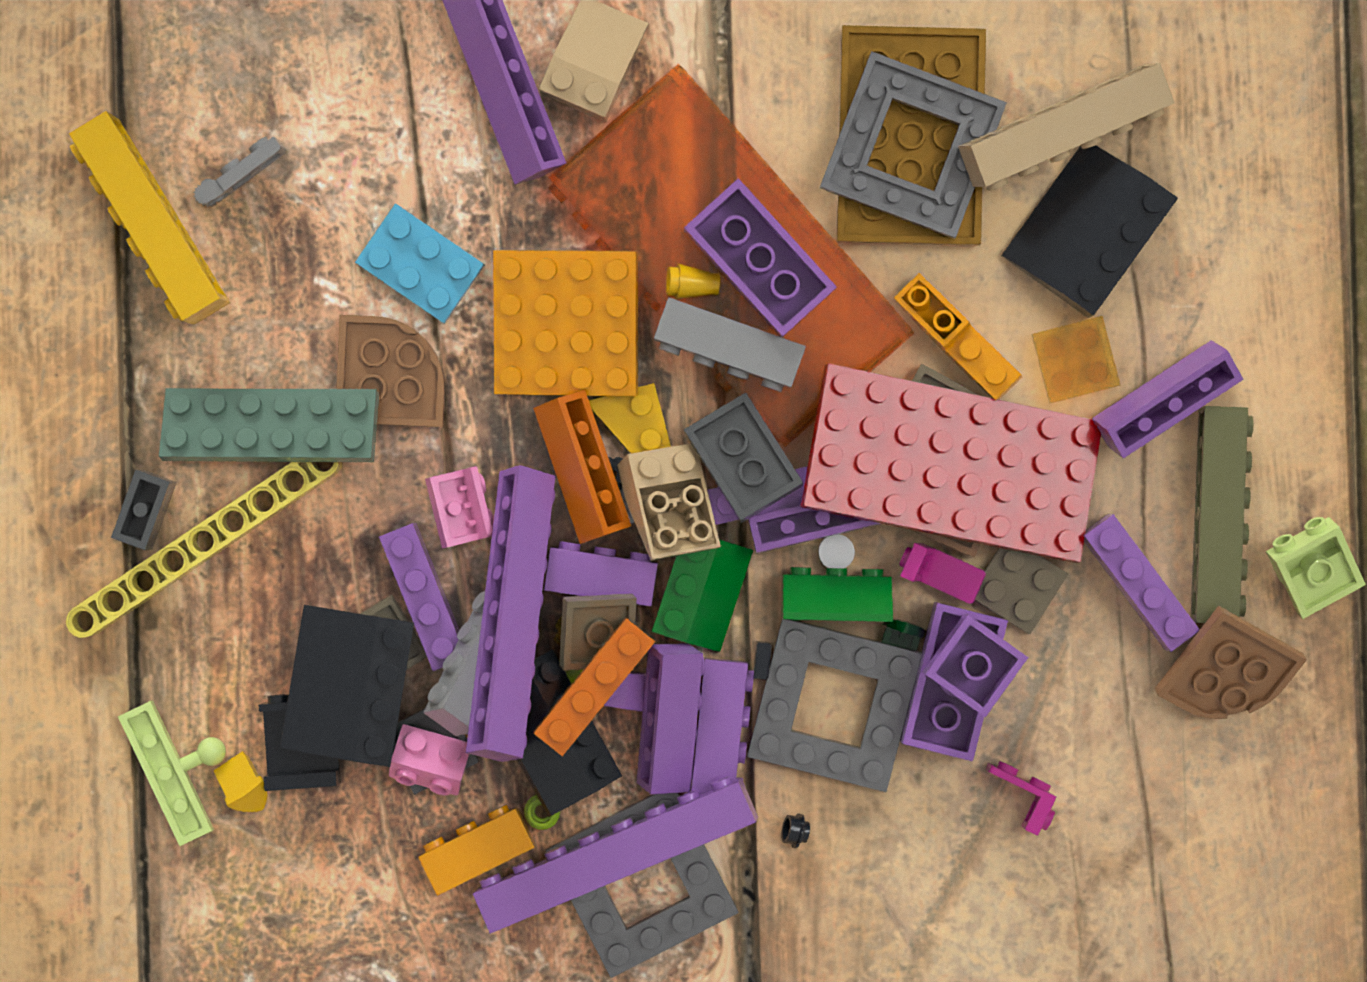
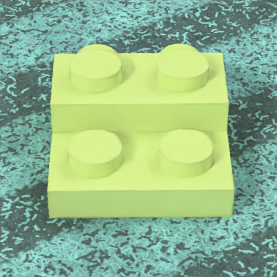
(1315, 566)

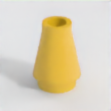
(691, 282)

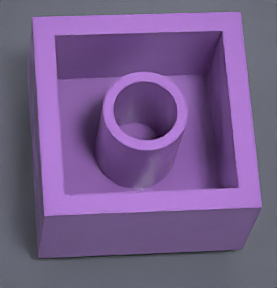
(975, 664)

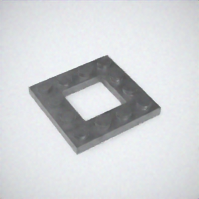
(848, 169)
(863, 765)
(703, 908)

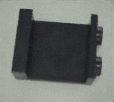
(287, 767)

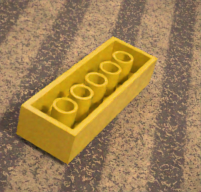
(149, 219)

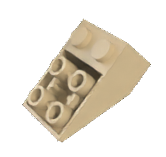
(669, 501)

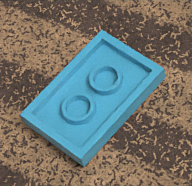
(420, 263)

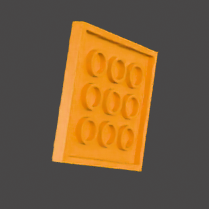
(565, 322)

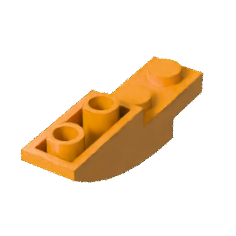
(957, 337)

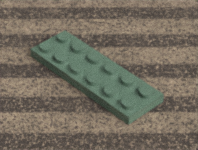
(269, 425)

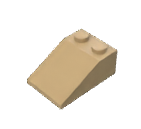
(593, 58)

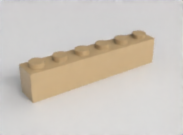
(1066, 125)

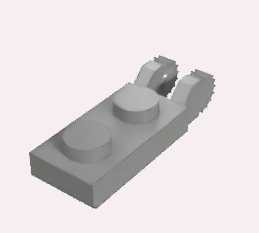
(239, 172)

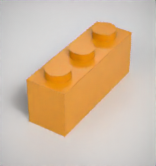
(476, 849)

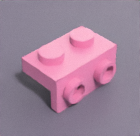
(460, 506)
(429, 760)

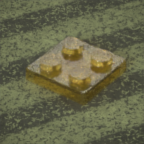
(1075, 359)

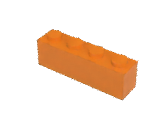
(582, 466)
(593, 686)

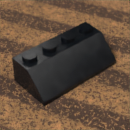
(585, 765)

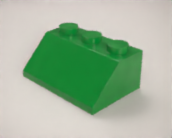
(703, 595)
(836, 595)

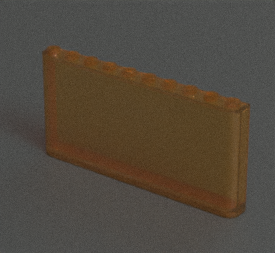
(661, 170)

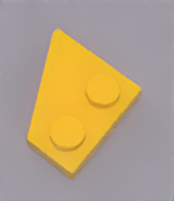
(634, 419)

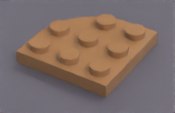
(398, 364)
(1229, 669)

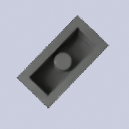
(143, 509)

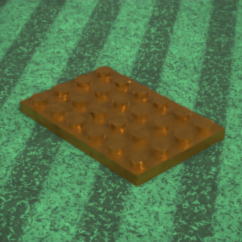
(910, 141)

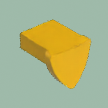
(241, 784)

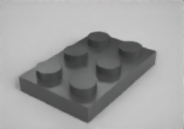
(743, 457)

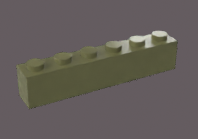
(1220, 511)

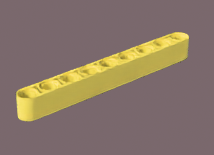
(187, 546)

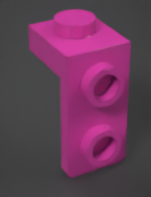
(942, 572)
(1040, 813)

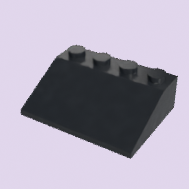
(1089, 228)
(347, 685)

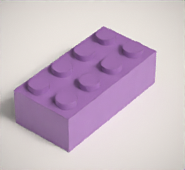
(759, 258)
(934, 715)

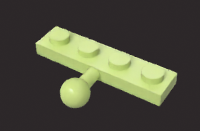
(168, 771)

